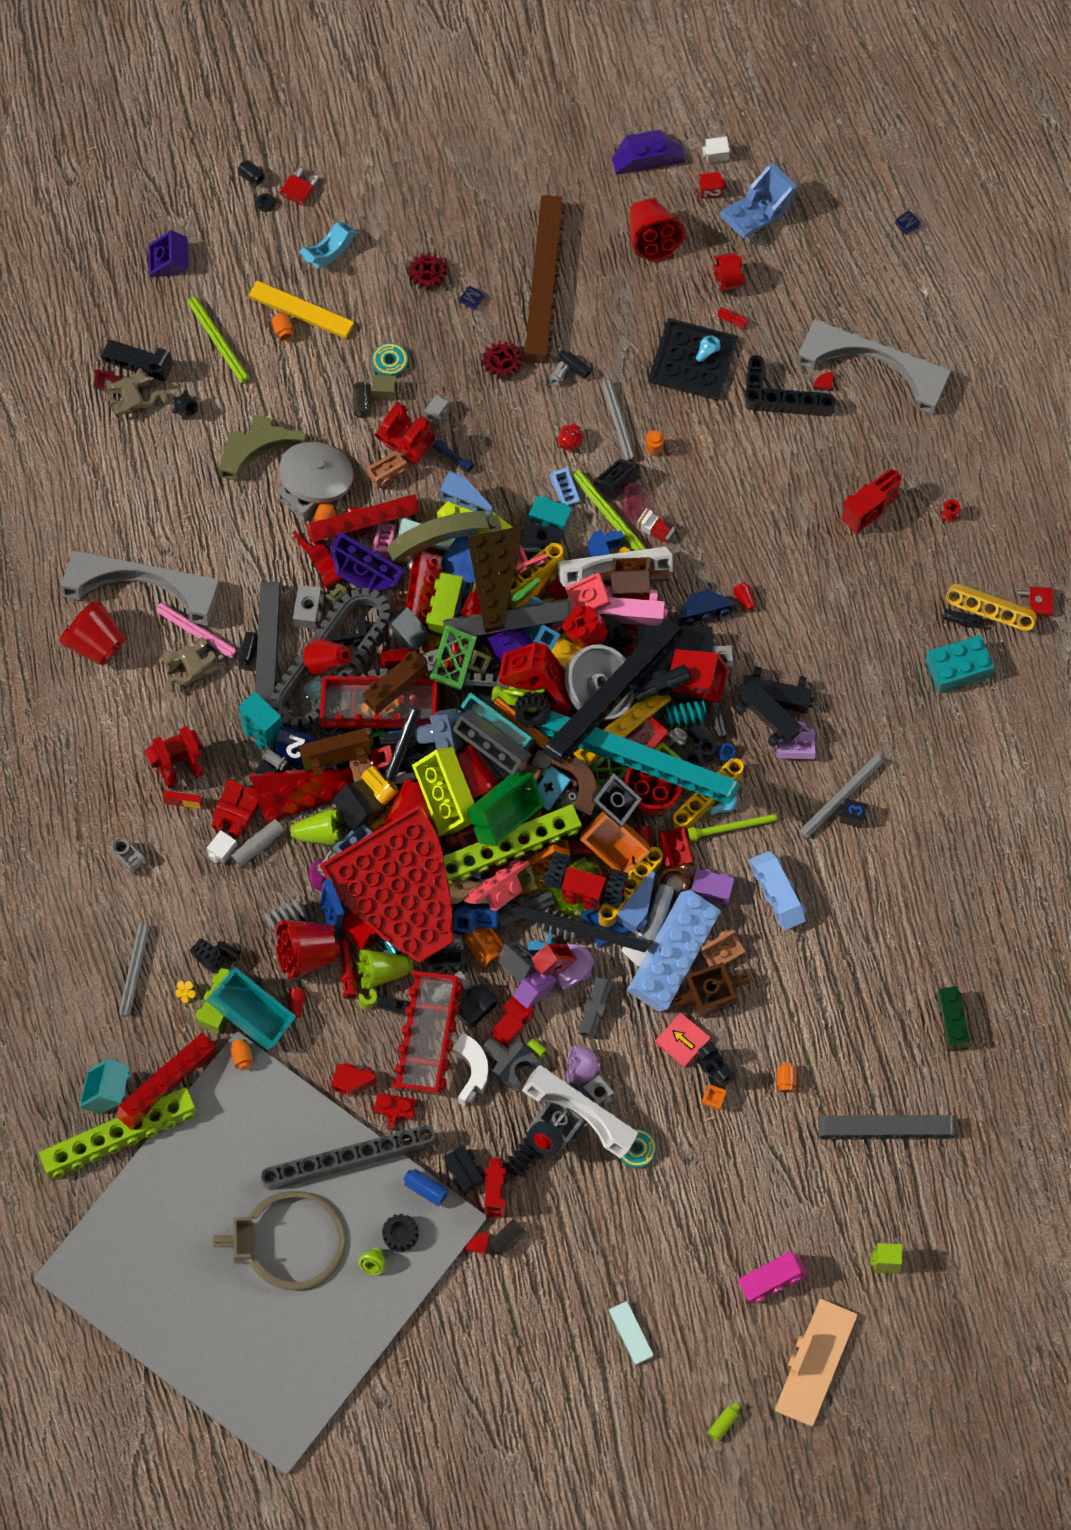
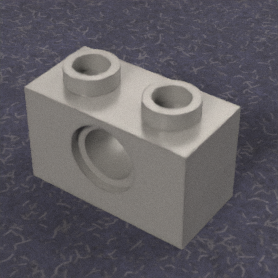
(308, 617)

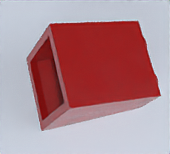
(707, 674)

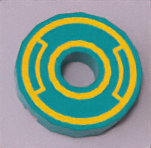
(389, 350)
(646, 1156)

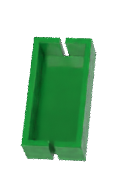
(505, 807)

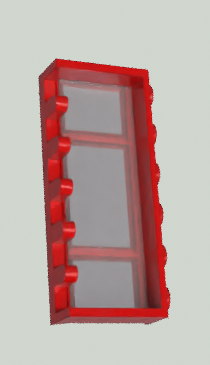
(344, 704)
(428, 1033)

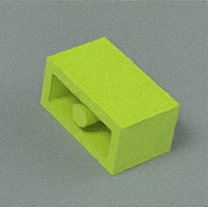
(886, 1258)

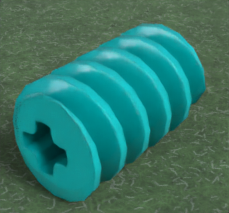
(685, 714)

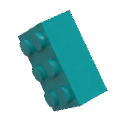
(959, 664)
(260, 721)
(105, 1086)

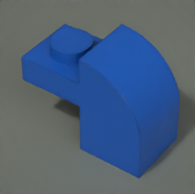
(600, 544)
(470, 916)

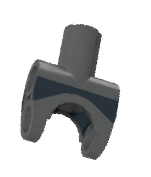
(509, 1061)

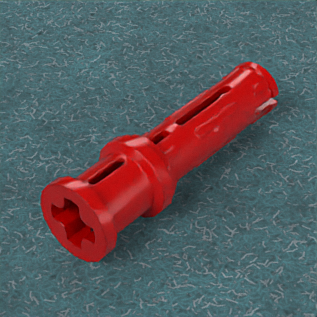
(349, 977)

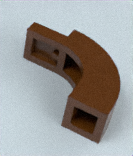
(586, 781)

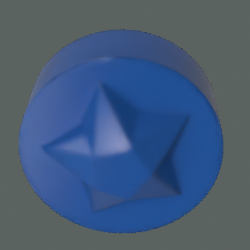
(725, 752)

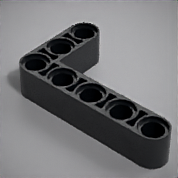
(781, 396)

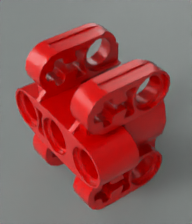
(396, 436)
(181, 747)

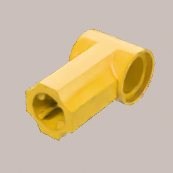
(383, 789)

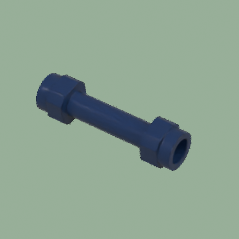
(441, 447)

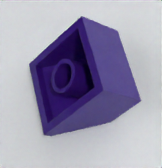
(168, 255)

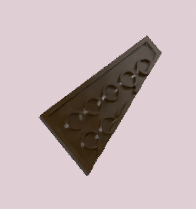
(494, 570)

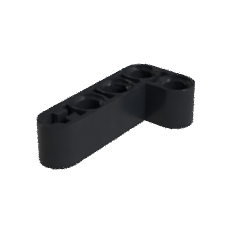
(131, 358)

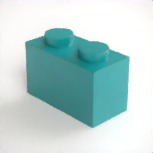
(550, 513)

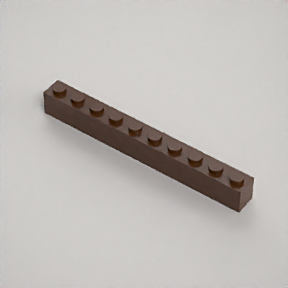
(543, 279)

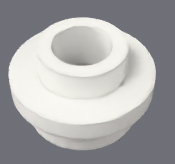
(678, 736)

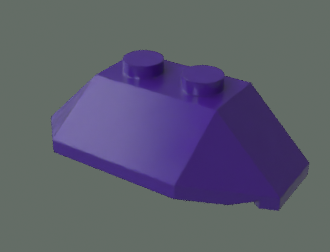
(647, 151)
(363, 566)
(505, 641)

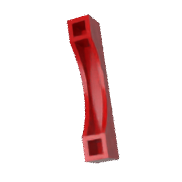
(363, 518)
(189, 1059)

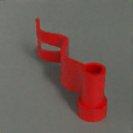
(321, 560)

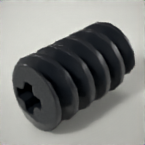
(521, 1158)

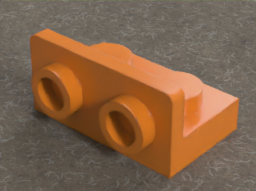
(544, 857)
(483, 944)

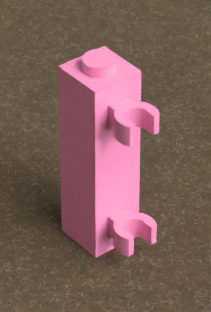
(635, 610)

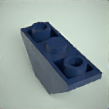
(704, 607)

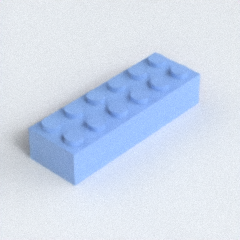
(673, 950)

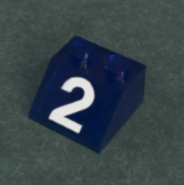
(288, 747)

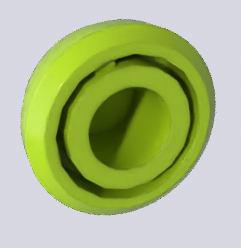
(372, 1261)

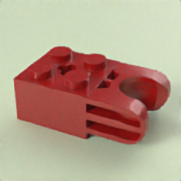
(871, 500)

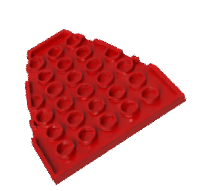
(398, 885)

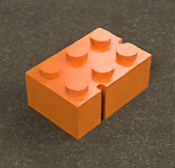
(614, 843)

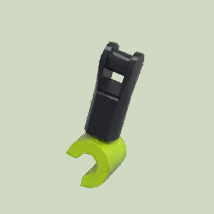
(383, 1002)

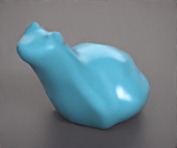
(708, 346)
(723, 807)

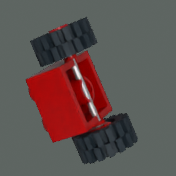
(585, 887)

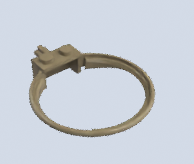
(244, 1242)

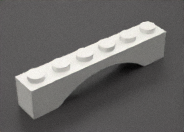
(578, 569)
(613, 1133)

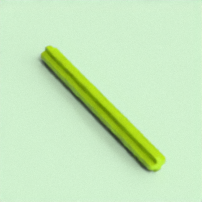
(218, 339)
(607, 510)

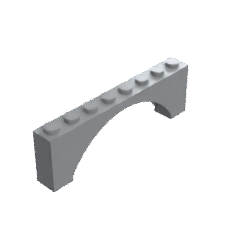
(830, 342)
(91, 571)

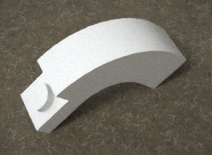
(472, 1054)

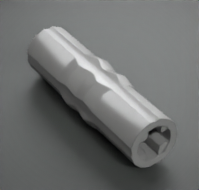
(257, 843)
(658, 912)

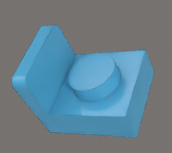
(536, 945)

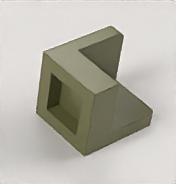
(384, 387)

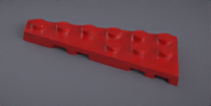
(297, 790)

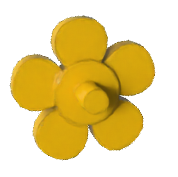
(185, 991)

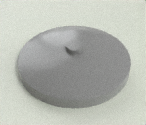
(316, 472)
(589, 671)

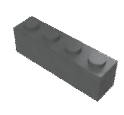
(491, 742)

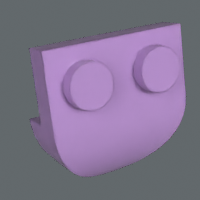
(799, 748)
(579, 970)

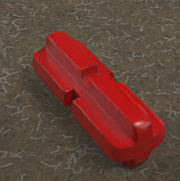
(736, 319)

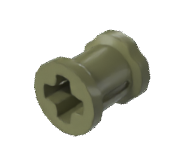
(336, 594)

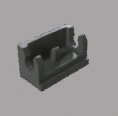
(516, 960)

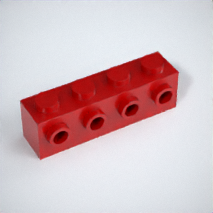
(423, 575)

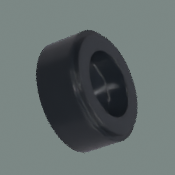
(265, 202)

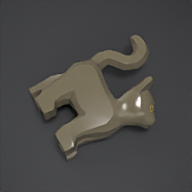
(130, 394)
(192, 662)

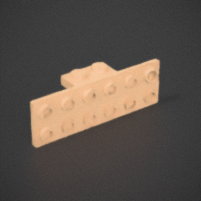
(815, 1362)

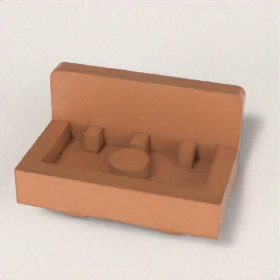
(387, 469)
(722, 949)

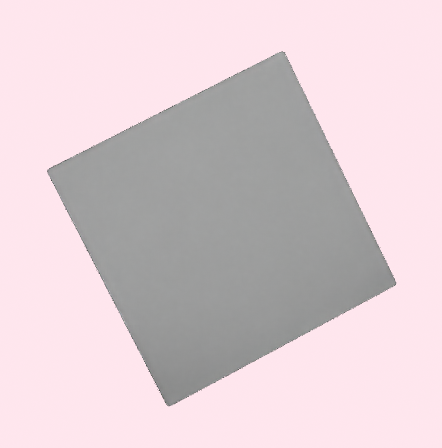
(240, 1349)

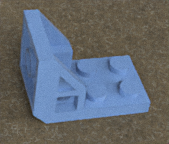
(764, 203)

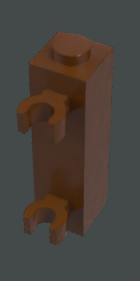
(395, 682)
(336, 750)

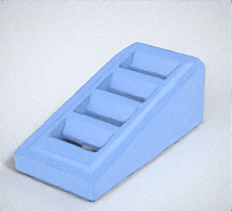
(560, 473)

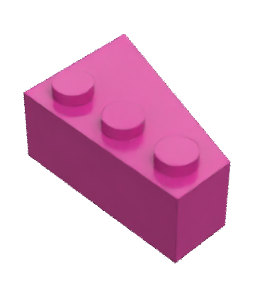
(773, 1277)

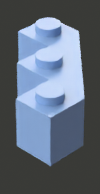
(778, 890)

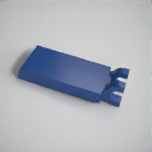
(458, 560)

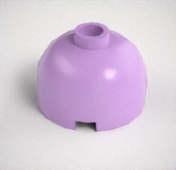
(582, 1065)

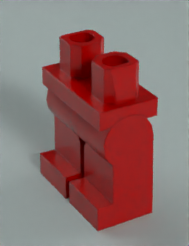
(235, 809)
(495, 1181)

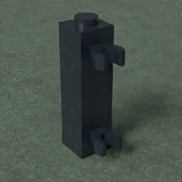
(787, 696)
(769, 712)

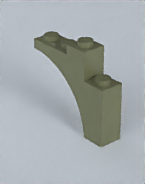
(262, 438)

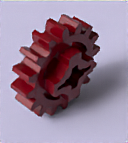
(427, 272)
(500, 352)

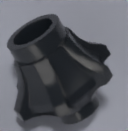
(185, 405)

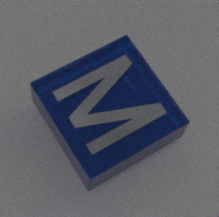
(907, 222)
(471, 297)

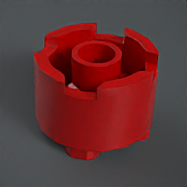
(728, 271)
(585, 626)

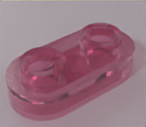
(632, 502)

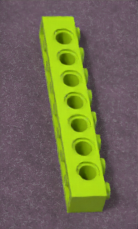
(565, 815)
(107, 1131)

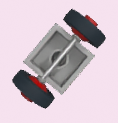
(554, 1126)

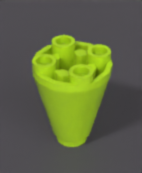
(320, 828)
(382, 967)

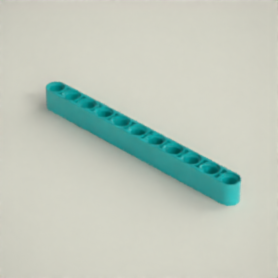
(650, 761)

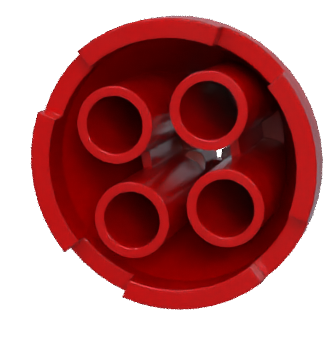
(654, 230)
(94, 634)
(477, 771)
(664, 793)
(408, 798)
(304, 946)

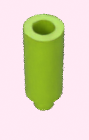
(724, 1422)

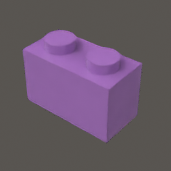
(713, 886)
(534, 988)

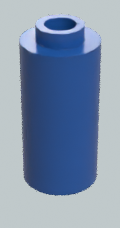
(425, 1187)

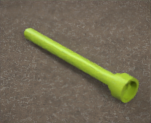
(696, 833)

